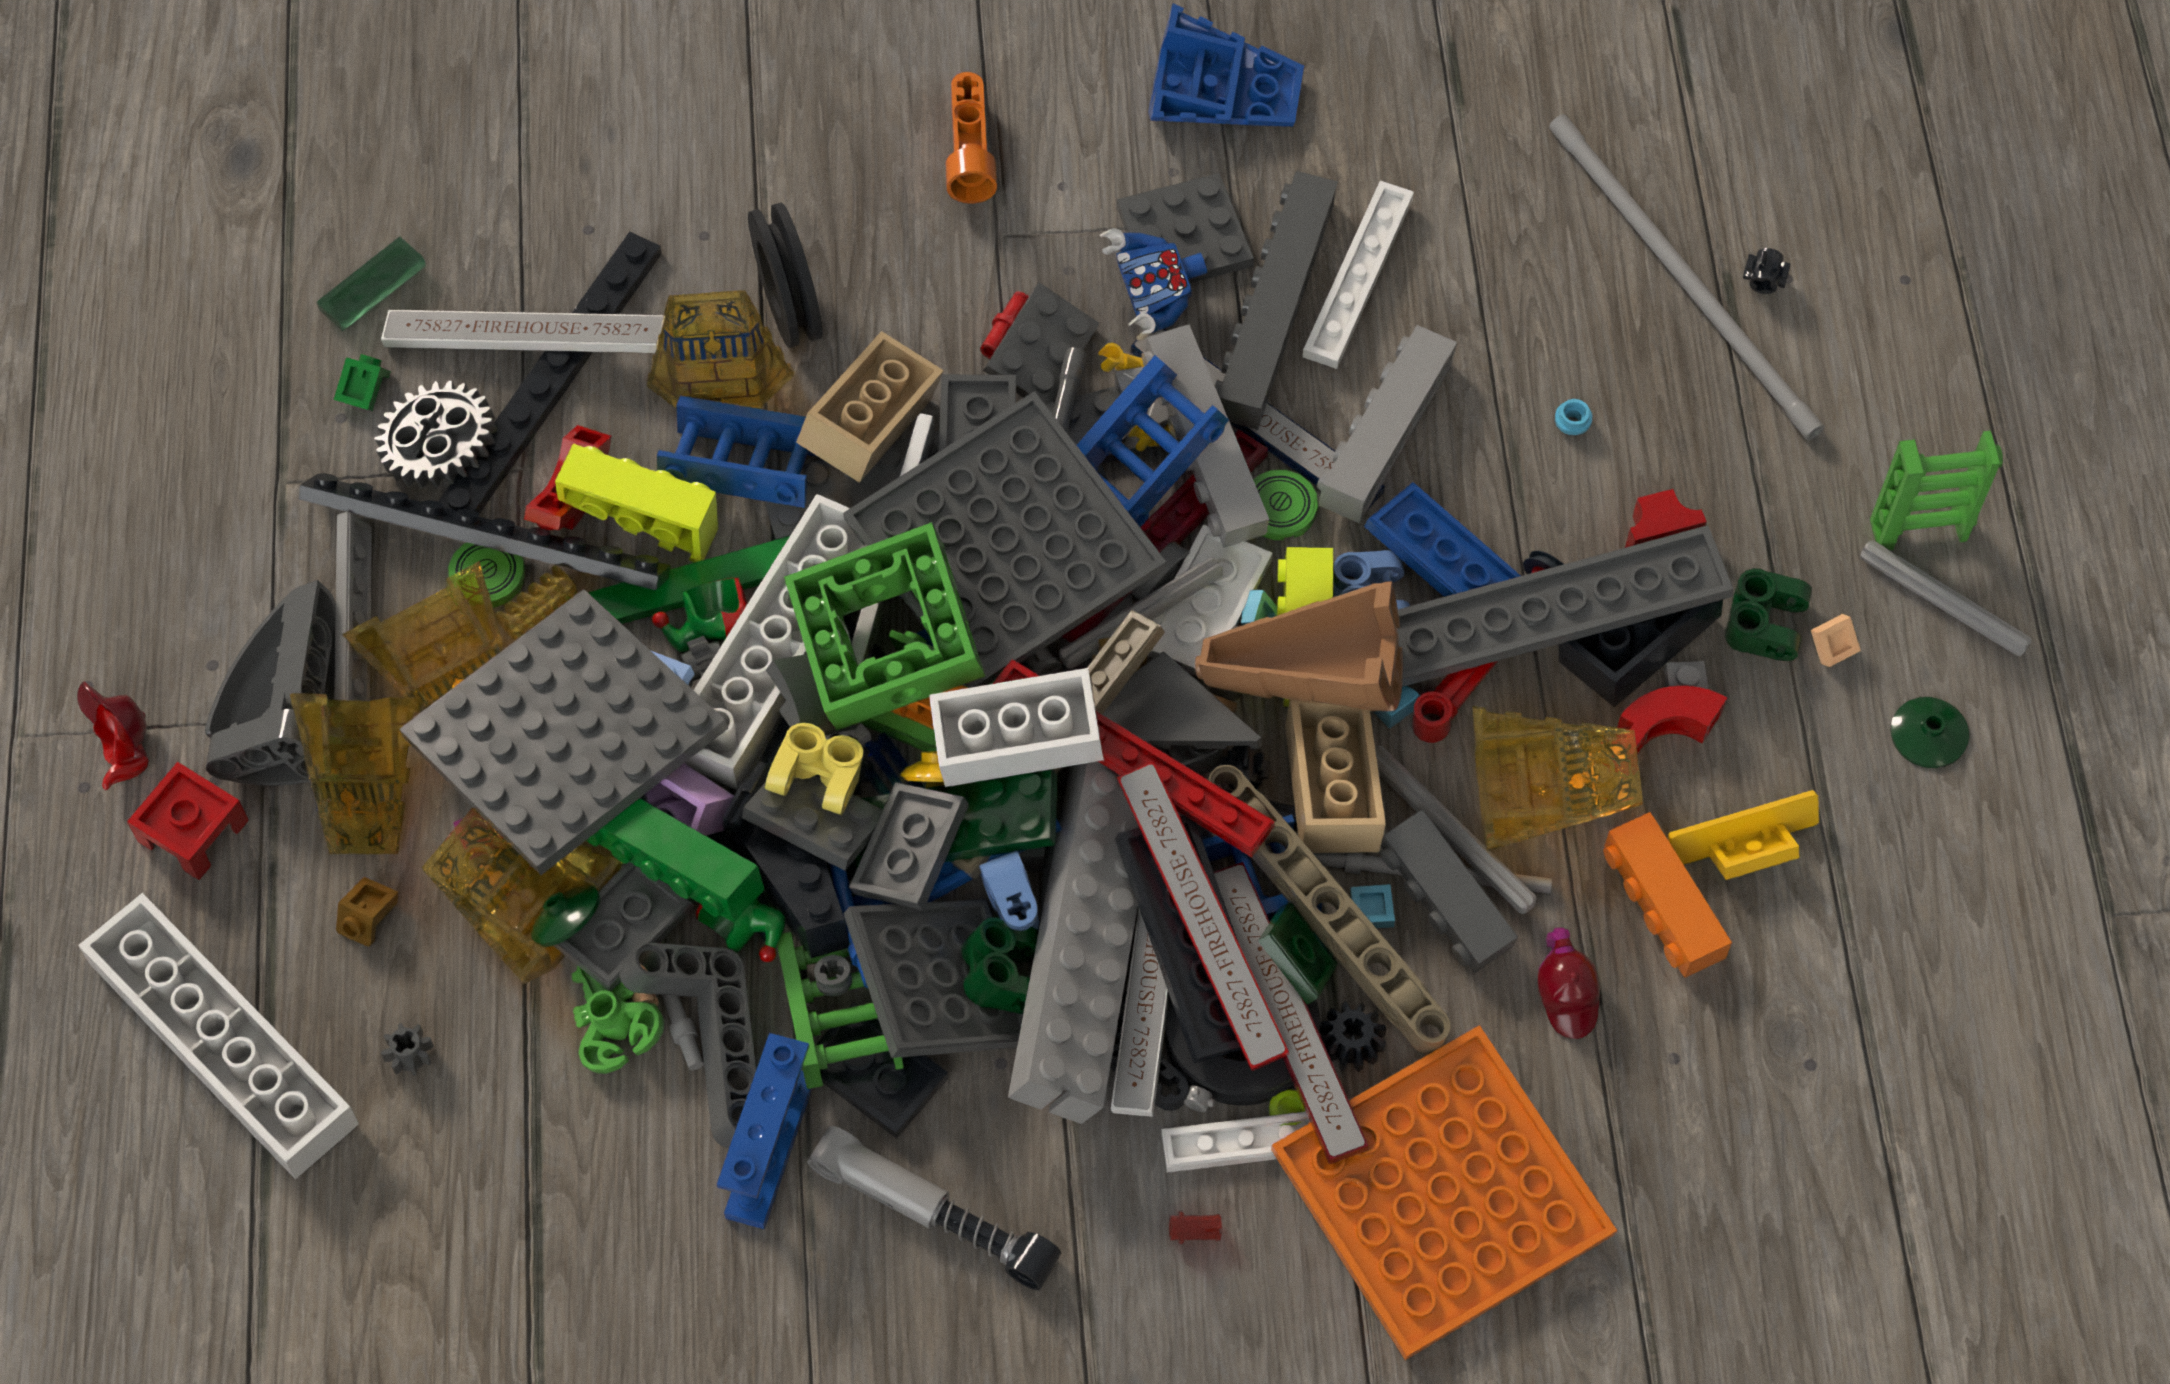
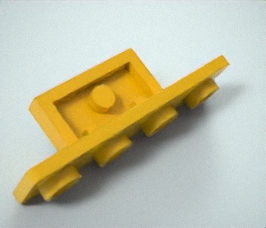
(1750, 837)

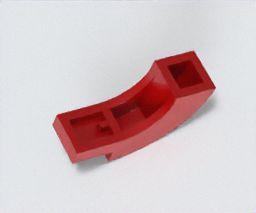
(546, 508)
(1673, 710)

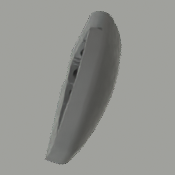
(252, 714)

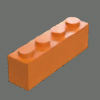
(1666, 895)

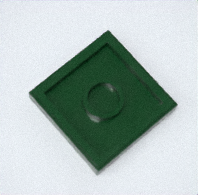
(1298, 952)

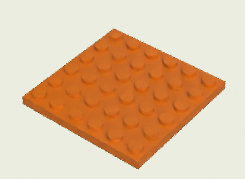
(1453, 1196)

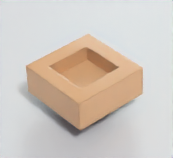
(1835, 640)

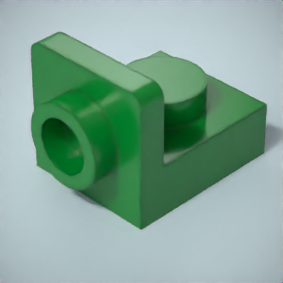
(360, 382)

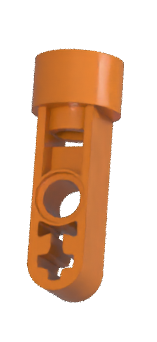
(970, 167)

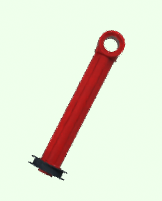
(1459, 685)

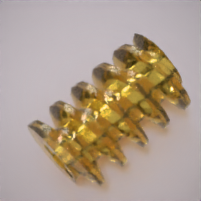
(534, 607)

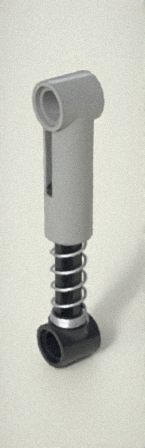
(844, 1159)

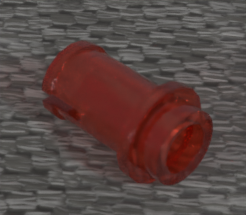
(1194, 1227)

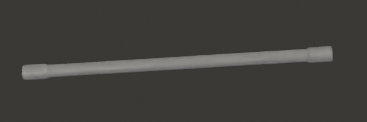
(1795, 409)

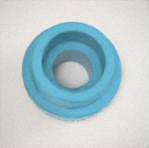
(1577, 409)

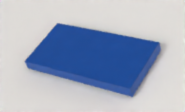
(1436, 544)

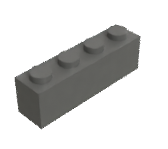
(1447, 891)

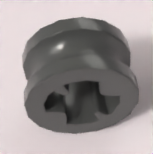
(822, 971)

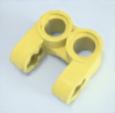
(809, 753)

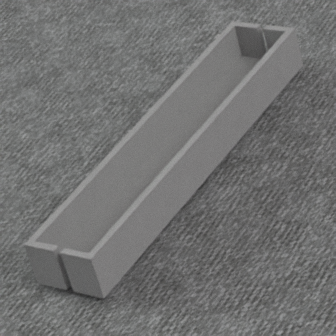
(1078, 953)

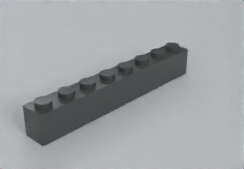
(1276, 298)

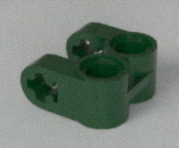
(1775, 592)
(992, 973)

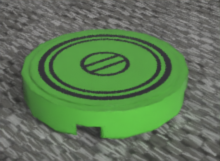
(1288, 503)
(501, 570)

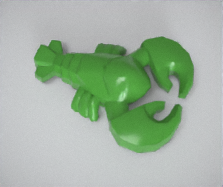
(612, 1019)

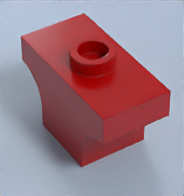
(1662, 516)

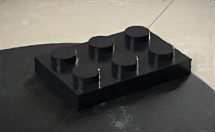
(873, 1083)

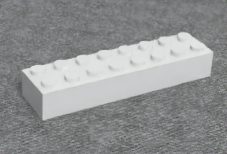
(765, 631)
(219, 1035)

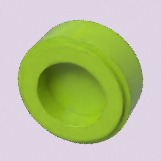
(1286, 1103)

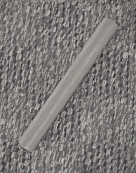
(1945, 598)
(1149, 607)

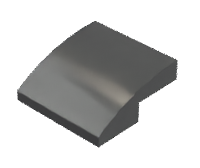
(797, 685)

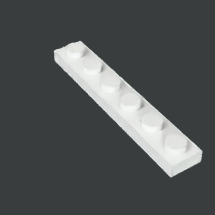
(1358, 275)

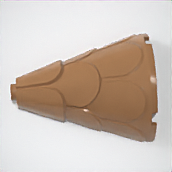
(1320, 653)

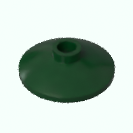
(1924, 745)
(565, 915)

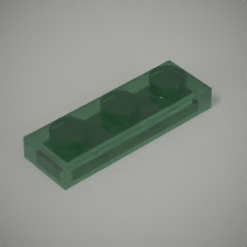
(371, 283)

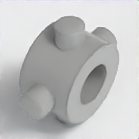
(1199, 1099)

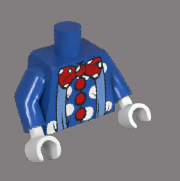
(1154, 278)

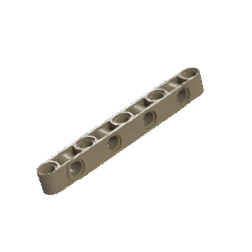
(1347, 931)

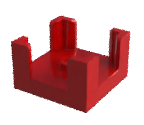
(186, 818)

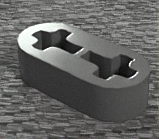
(1174, 556)

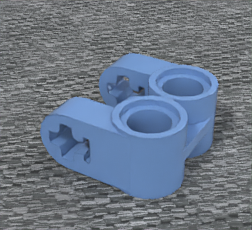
(1367, 569)
(1010, 891)

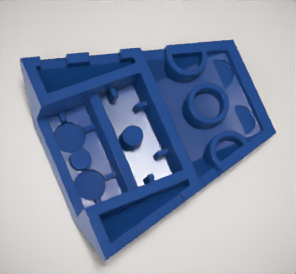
(1221, 78)

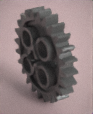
(436, 434)

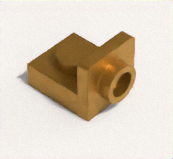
(363, 909)

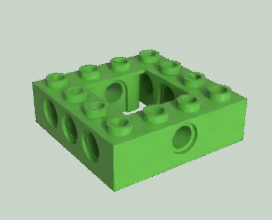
(866, 577)

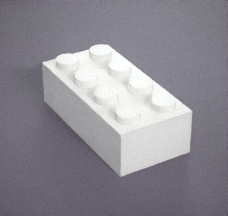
(1016, 727)

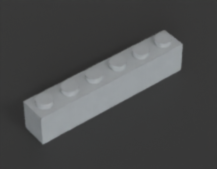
(1386, 424)
(1220, 468)

